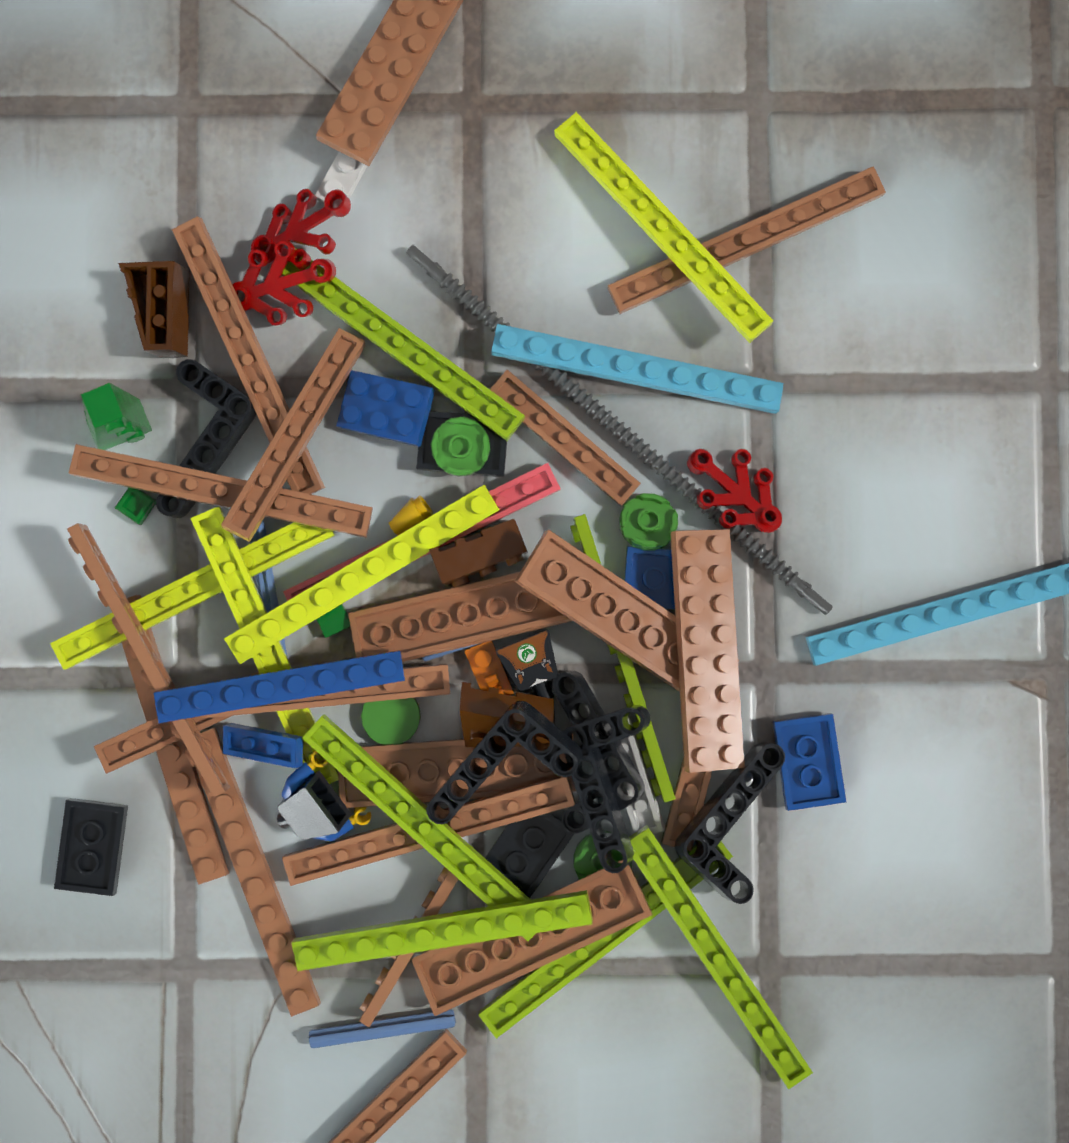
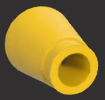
(411, 514)

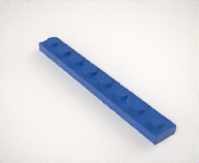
(278, 686)

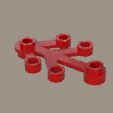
(335, 204)
(275, 284)
(738, 493)

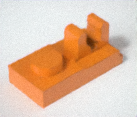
(488, 668)

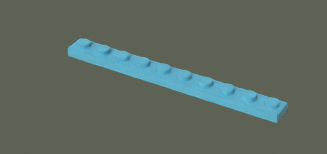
(637, 369)
(939, 614)

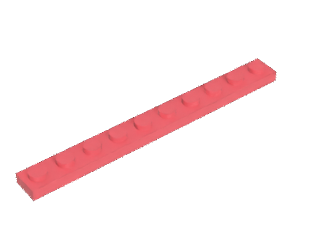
(508, 497)

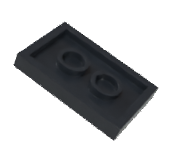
(498, 446)
(91, 847)
(529, 850)

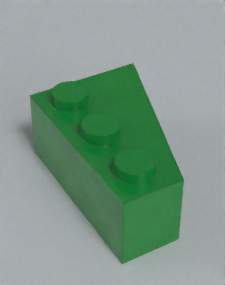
(114, 416)

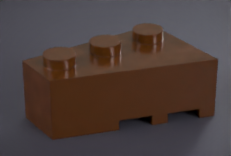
(160, 304)
(479, 553)
(483, 709)

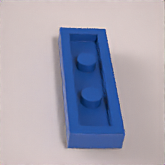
(263, 745)

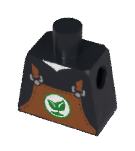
(531, 663)

